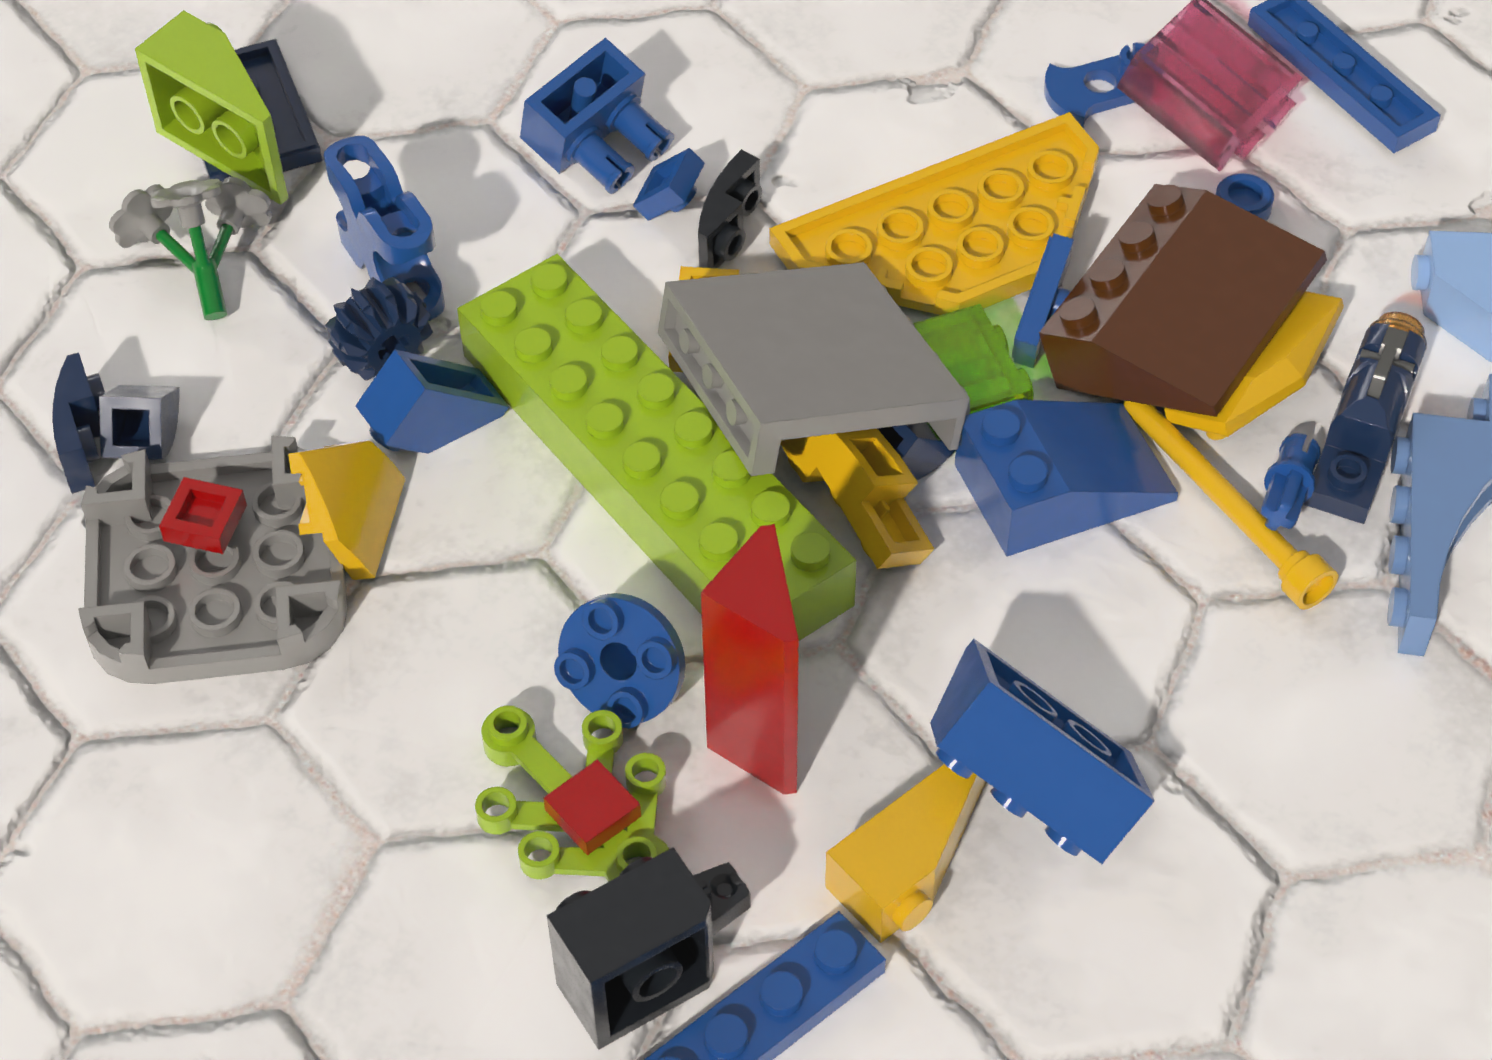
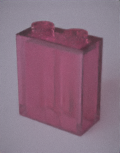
(1211, 84)

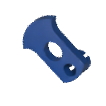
(1067, 91)

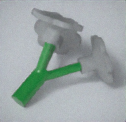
(232, 200)

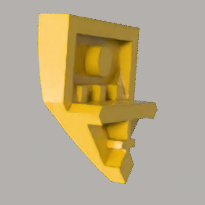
(350, 501)

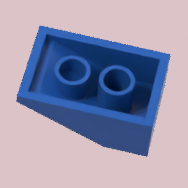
(1057, 469)

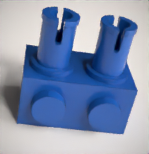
(583, 106)

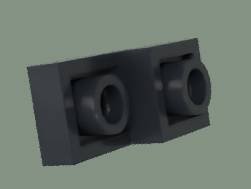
(729, 199)

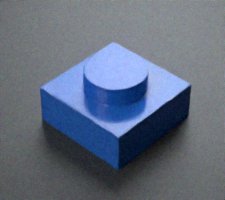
(670, 185)

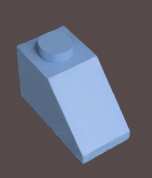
(1458, 286)

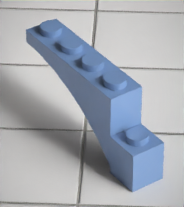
(1441, 493)

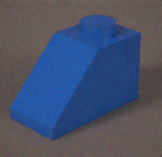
(427, 402)

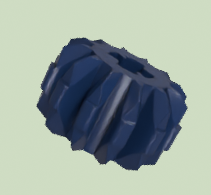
(375, 324)

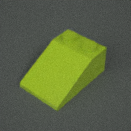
(210, 103)

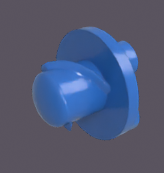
(621, 658)

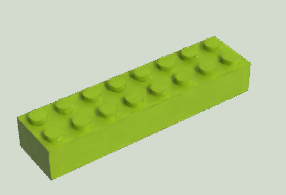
(643, 440)

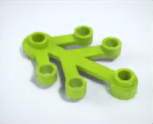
(524, 750)

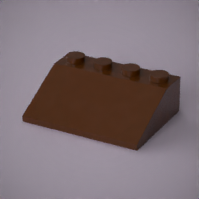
(1178, 303)

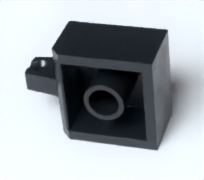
(641, 941)

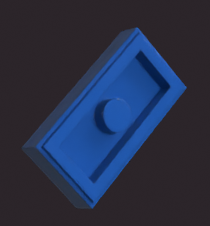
(1043, 299)

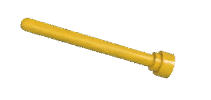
(1304, 576)

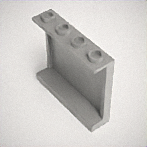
(805, 358)

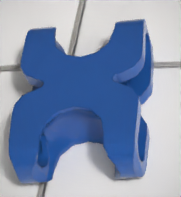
(381, 223)

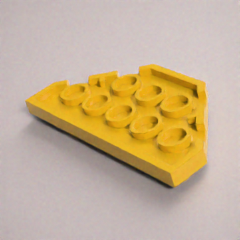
(958, 227)

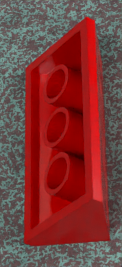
(752, 663)

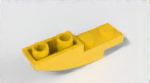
(870, 487)

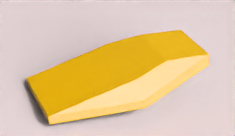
(1277, 371)

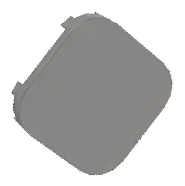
(199, 614)

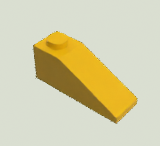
(899, 857)

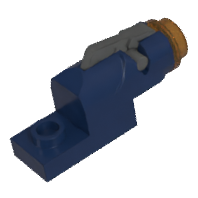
(1368, 417)

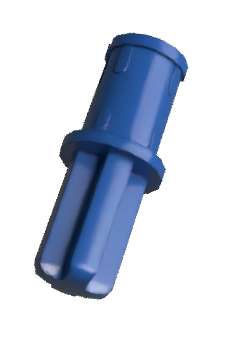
(1289, 482)

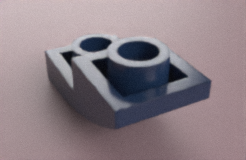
(77, 421)

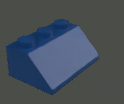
(1038, 755)

